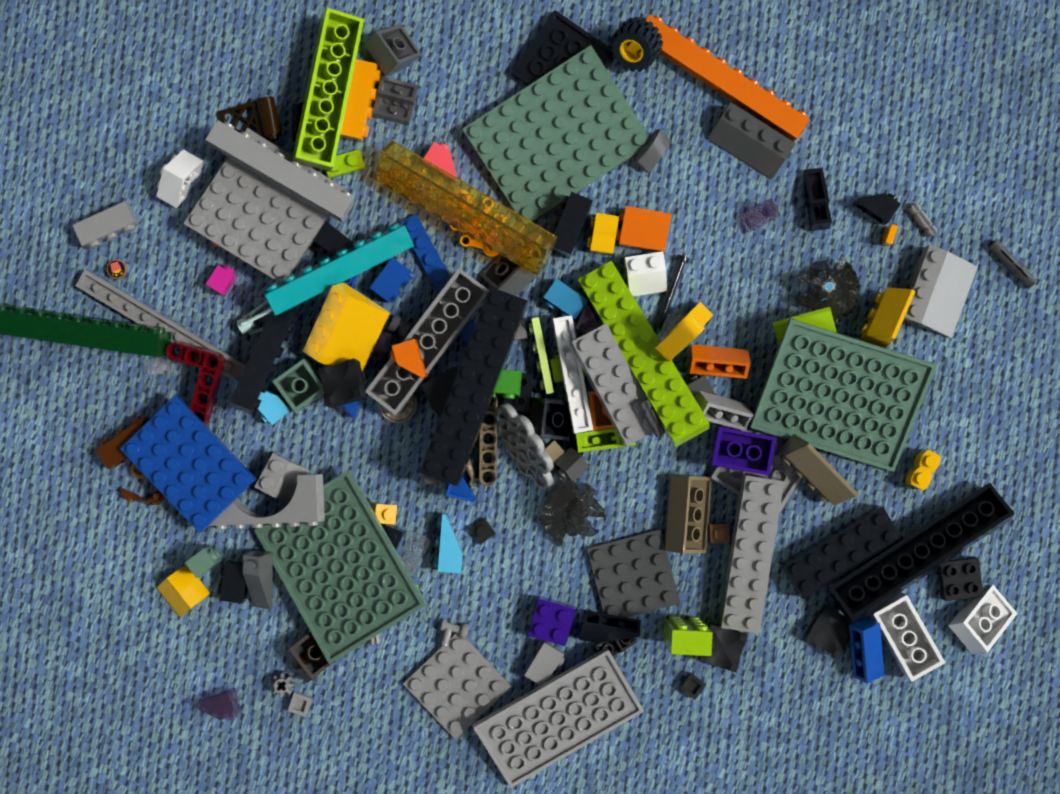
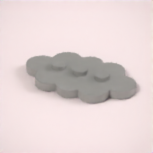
(525, 446)

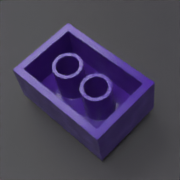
(742, 450)

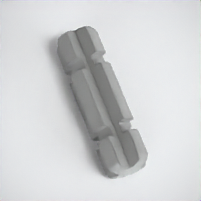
(922, 219)

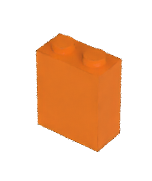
(643, 229)

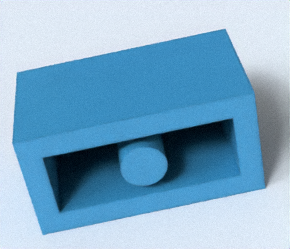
(564, 299)

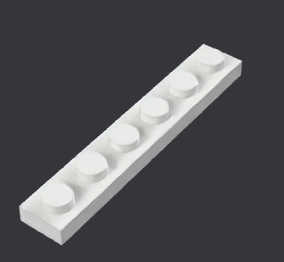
(572, 375)

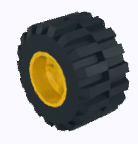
(636, 44)

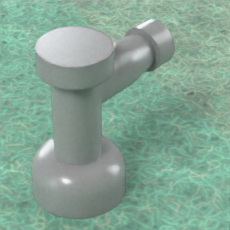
(448, 628)

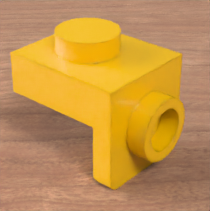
(385, 512)

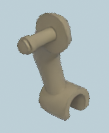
(469, 468)

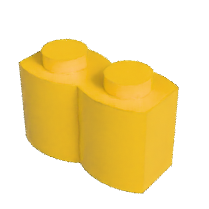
(604, 233)
(921, 473)

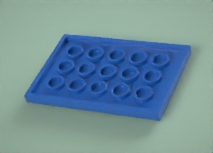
(188, 463)

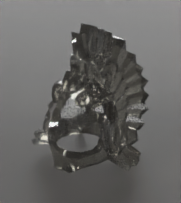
(567, 511)

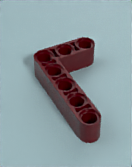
(206, 368)

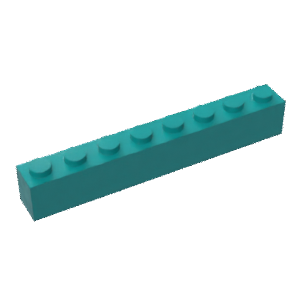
(338, 268)

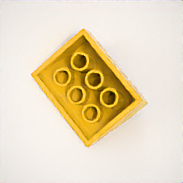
(345, 327)

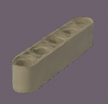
(492, 448)

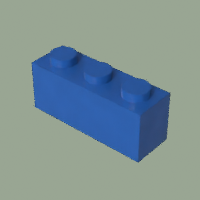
(866, 650)

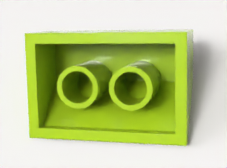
(821, 318)

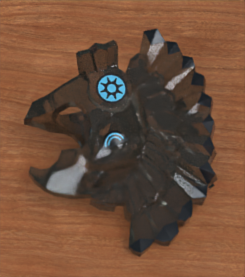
(832, 288)

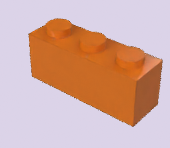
(719, 361)

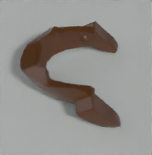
(157, 497)

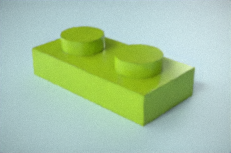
(347, 163)

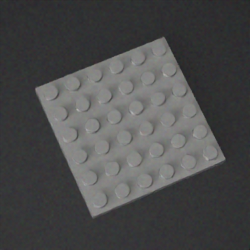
(257, 217)

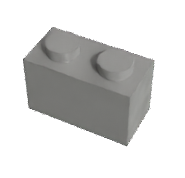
(544, 663)

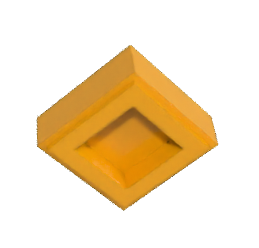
(889, 235)

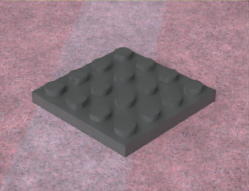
(633, 575)

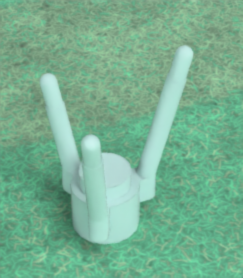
(248, 322)

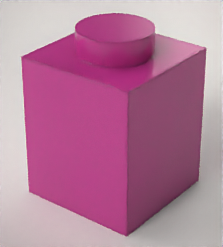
(222, 279)

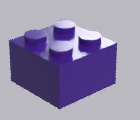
(551, 621)

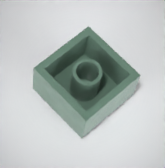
(300, 385)

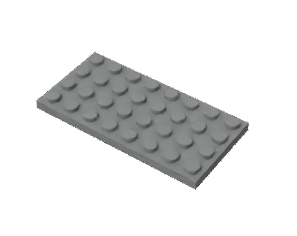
(558, 717)

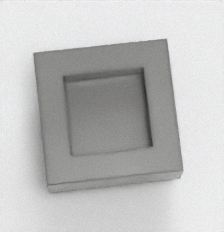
(300, 704)

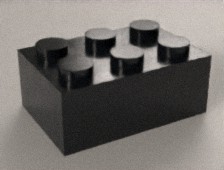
(570, 223)

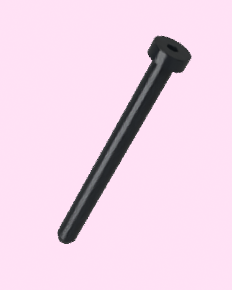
(670, 292)

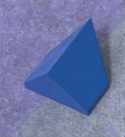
(462, 492)

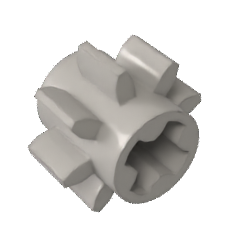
(279, 680)

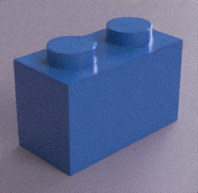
(391, 280)

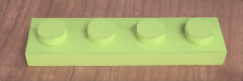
(542, 364)

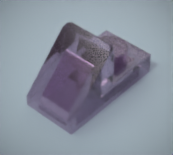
(759, 215)

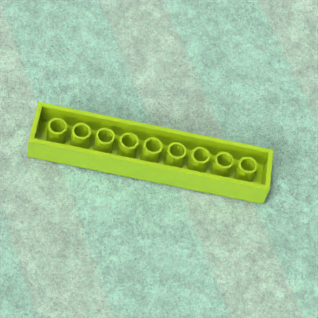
(637, 341)

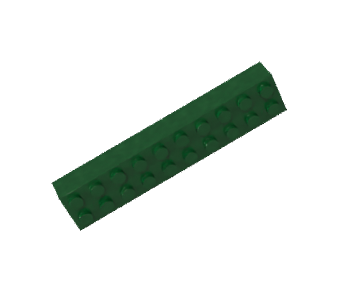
(84, 331)

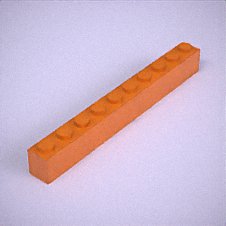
(730, 82)

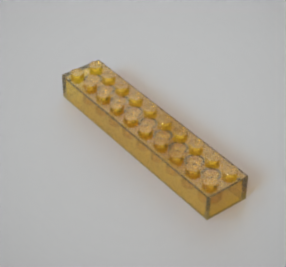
(464, 207)

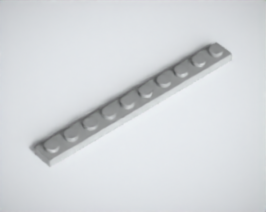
(146, 315)

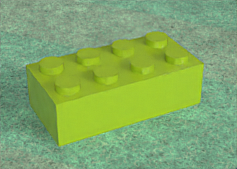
(687, 636)

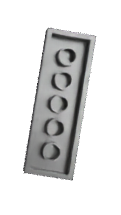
(613, 383)

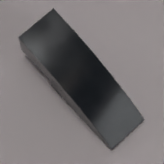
(817, 199)

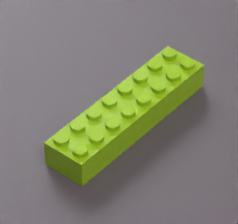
(327, 89)

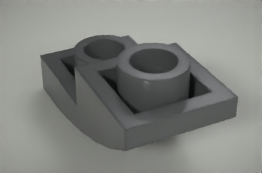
(651, 154)

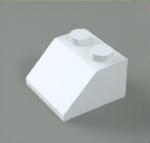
(646, 273)

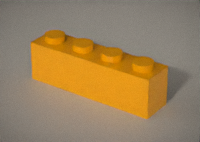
(359, 100)

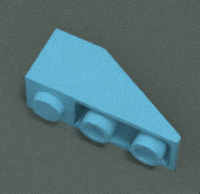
(272, 405)
(450, 552)

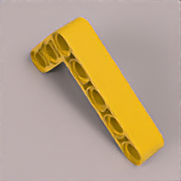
(684, 332)

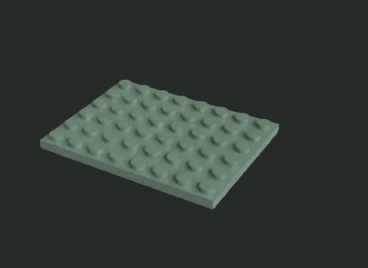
(557, 135)
(842, 394)
(343, 571)

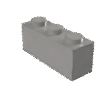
(106, 225)
(724, 410)

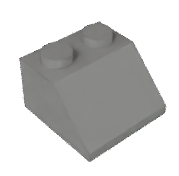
(280, 477)

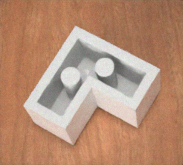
(177, 177)

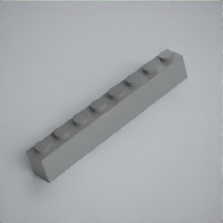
(280, 171)

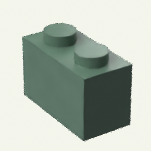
(204, 561)

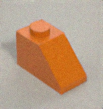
(409, 357)

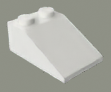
(983, 621)

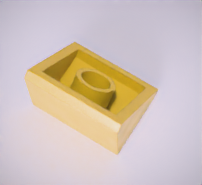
(183, 590)

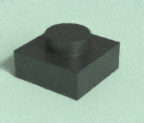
(482, 531)
(692, 686)

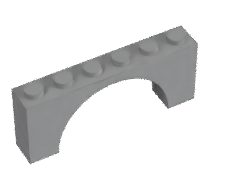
(305, 506)

